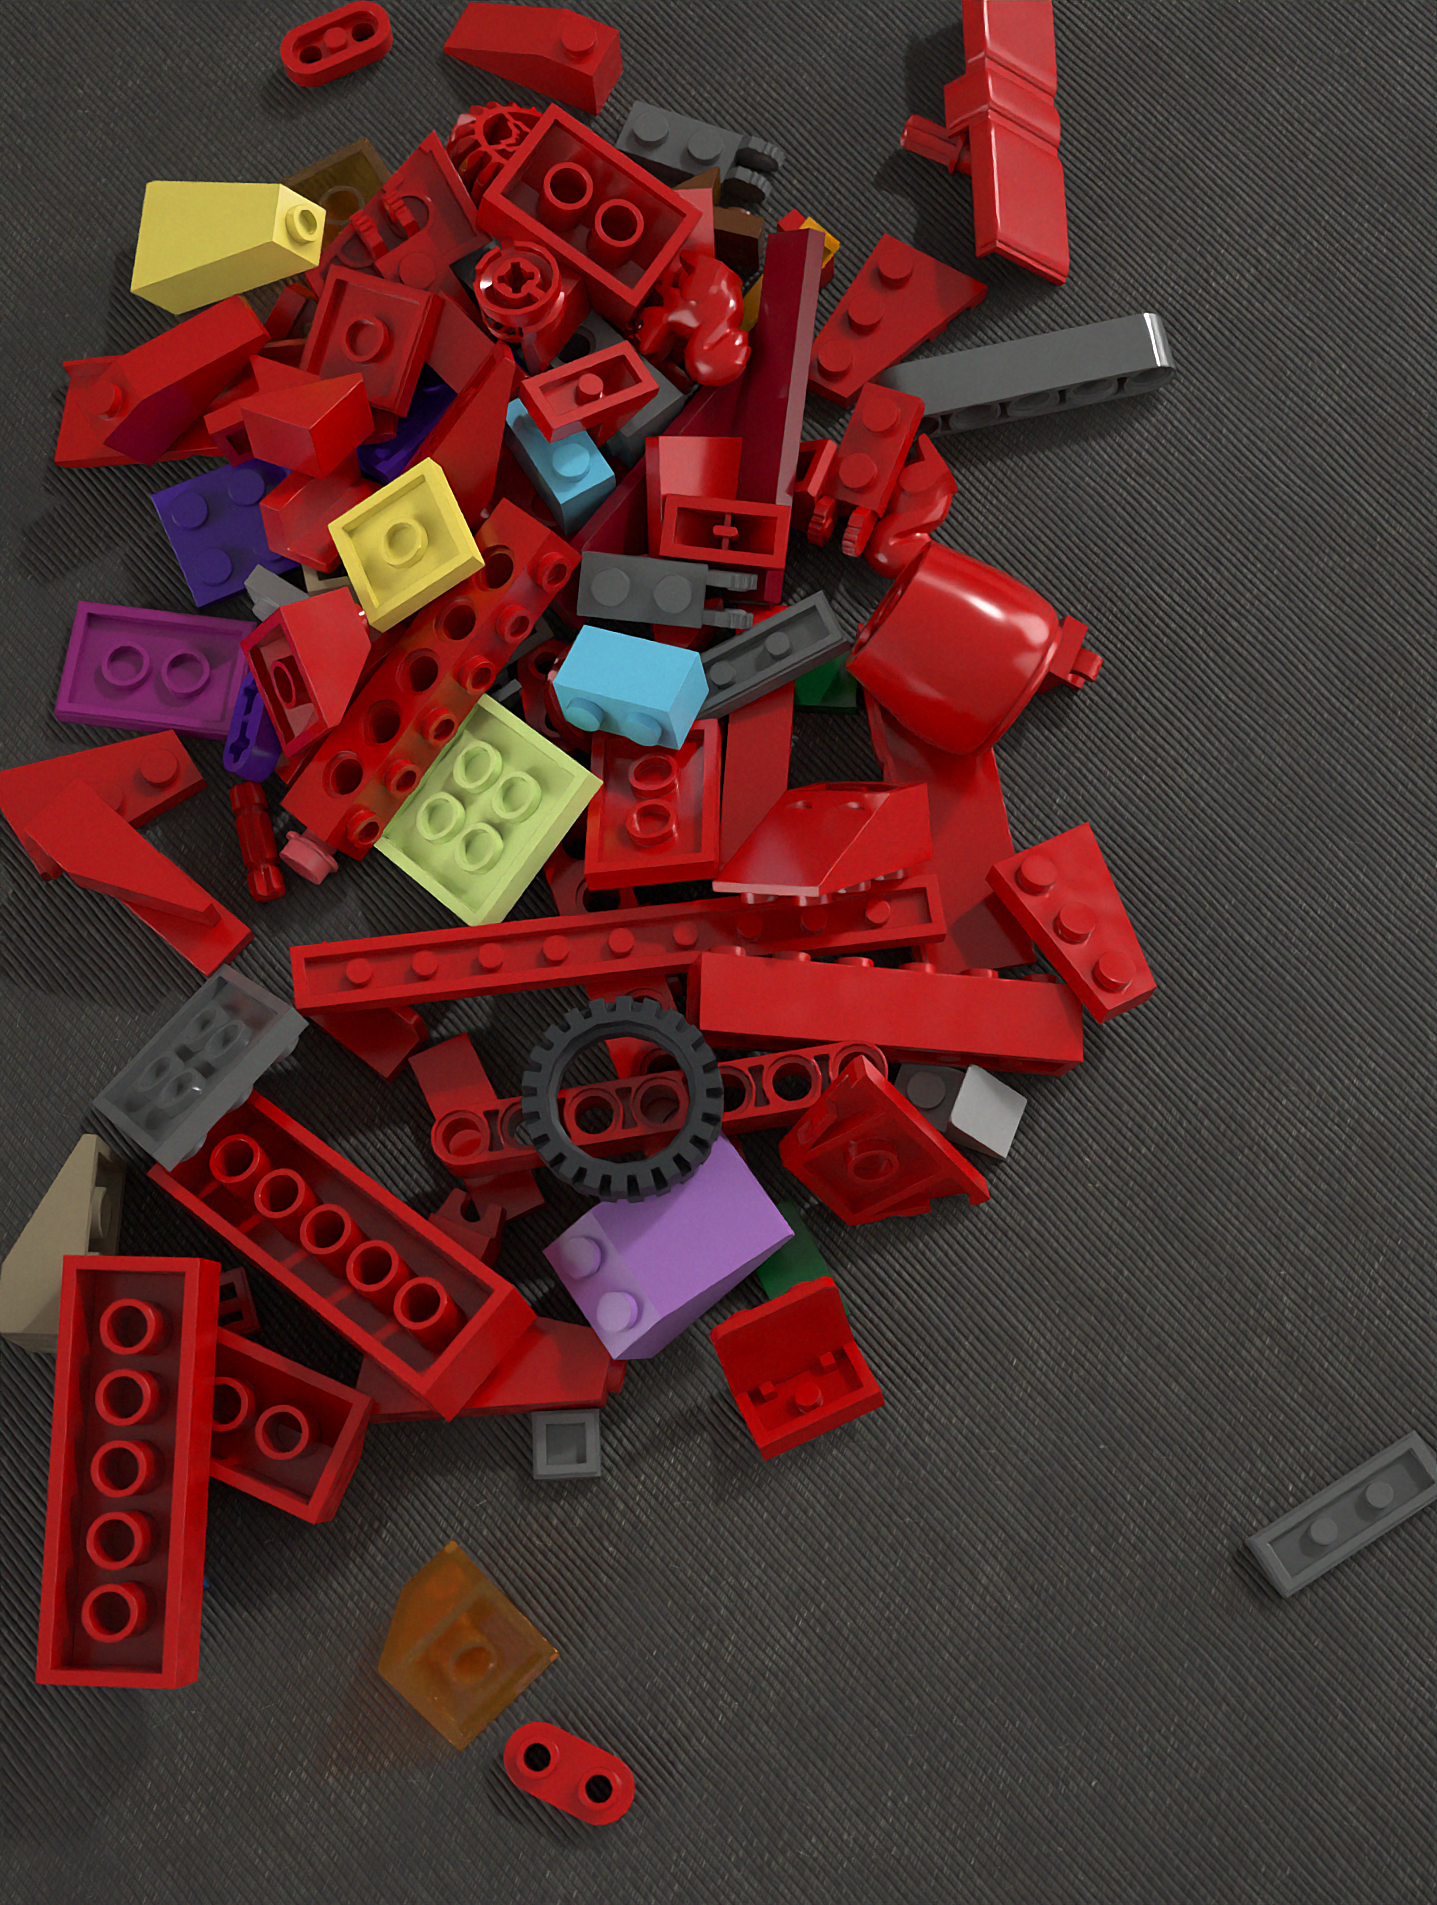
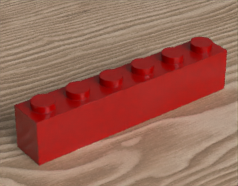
(903, 1011)

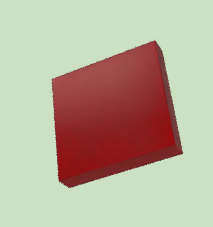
(372, 330)
(688, 468)

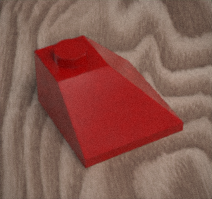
(308, 665)

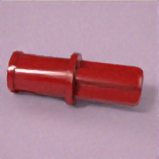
(930, 141)

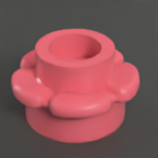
(309, 856)

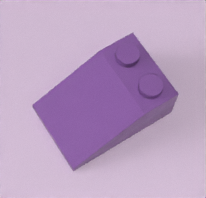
(667, 1260)

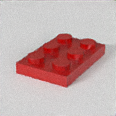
(654, 811)

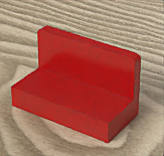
(303, 506)
(377, 1036)

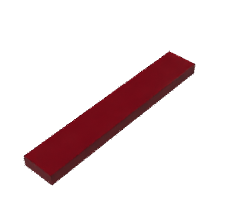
(779, 383)
(622, 519)

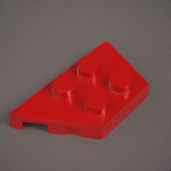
(874, 1152)

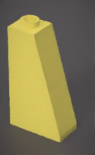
(221, 240)

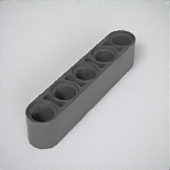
(1036, 374)

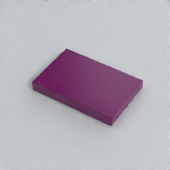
(153, 671)

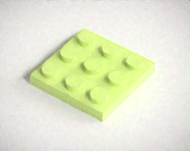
(487, 814)

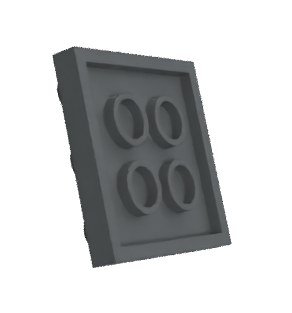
(200, 1066)

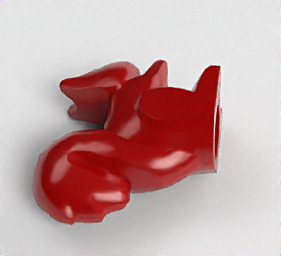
(703, 313)
(913, 511)

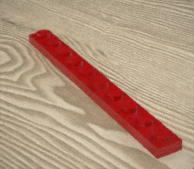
(605, 946)

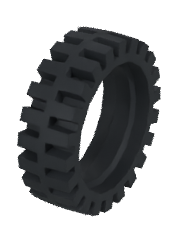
(613, 1021)

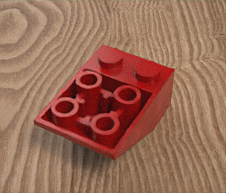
(831, 841)

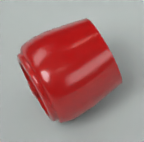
(956, 650)

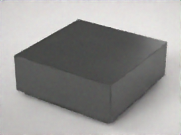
(566, 1445)

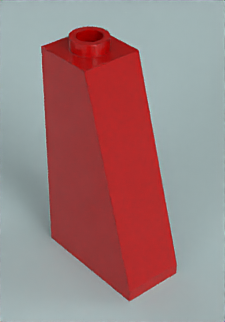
(545, 1370)

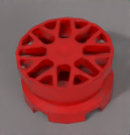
(534, 306)

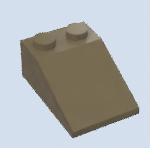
(74, 1218)

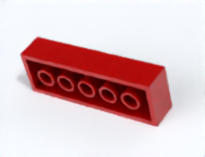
(350, 1253)
(129, 1472)

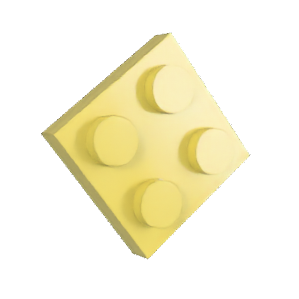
(405, 545)

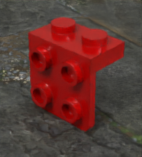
(795, 1367)

